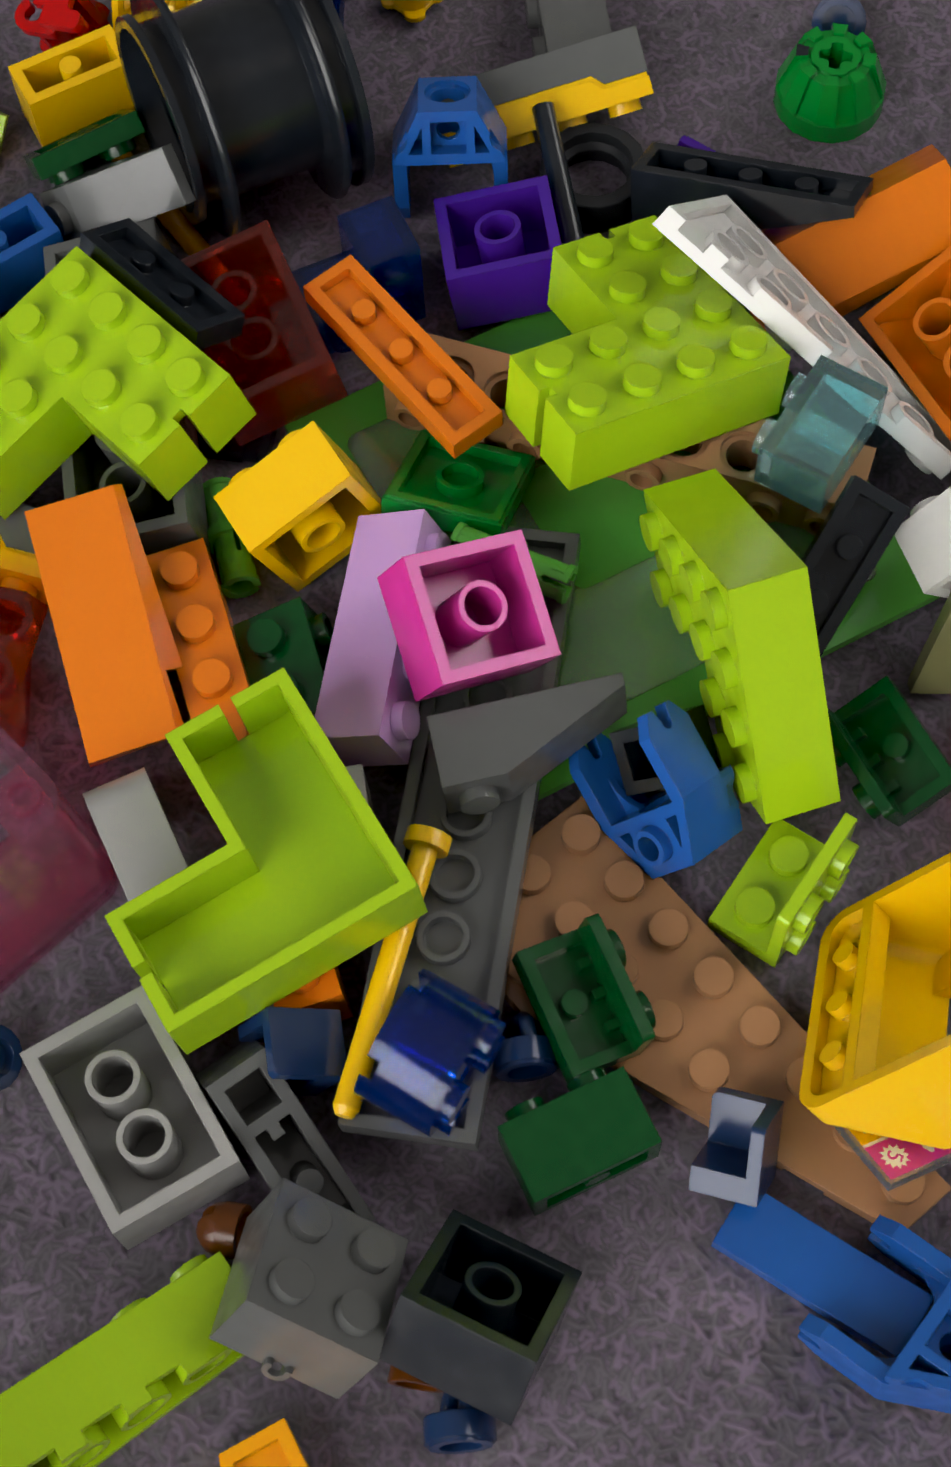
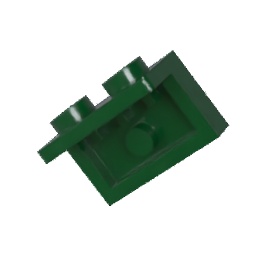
(287, 638)
(889, 754)
(586, 998)

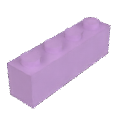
(365, 687)

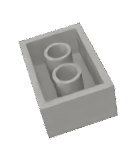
(133, 1118)

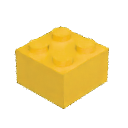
(299, 505)

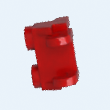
(61, 19)

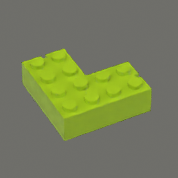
(650, 358)
(100, 362)
(756, 630)
(290, 892)

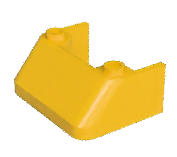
(881, 1013)

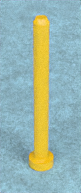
(425, 846)

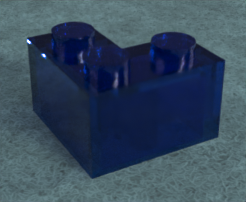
(386, 249)

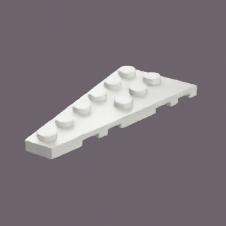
(797, 315)

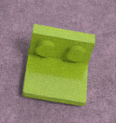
(783, 889)

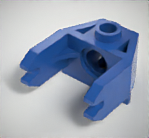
(418, 136)
(672, 826)
(920, 1372)

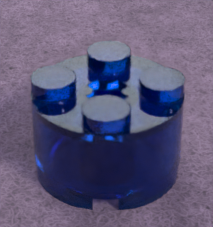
(429, 1054)

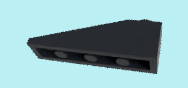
(764, 190)

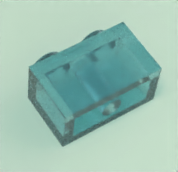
(818, 433)

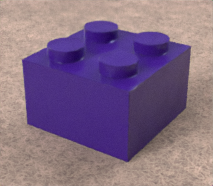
(498, 250)

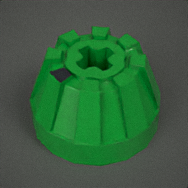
(830, 86)

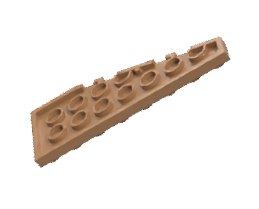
(708, 1008)

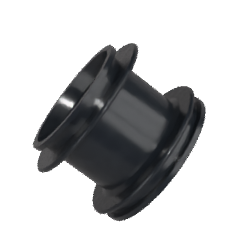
(247, 97)

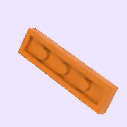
(403, 356)

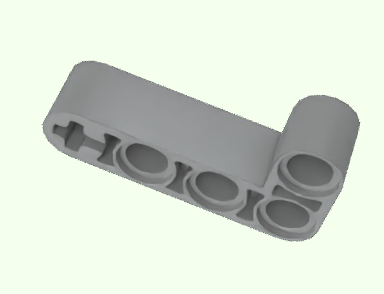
(135, 832)

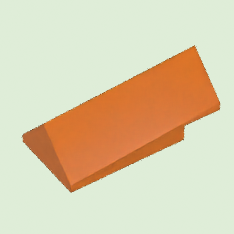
(886, 242)
(915, 335)
(107, 622)

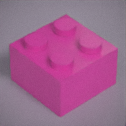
(468, 614)

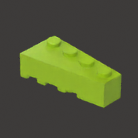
(120, 1376)

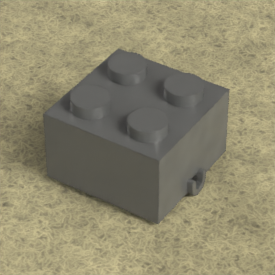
(310, 1290)

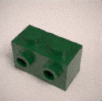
(577, 1138)

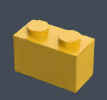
(71, 85)

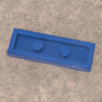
(824, 1273)

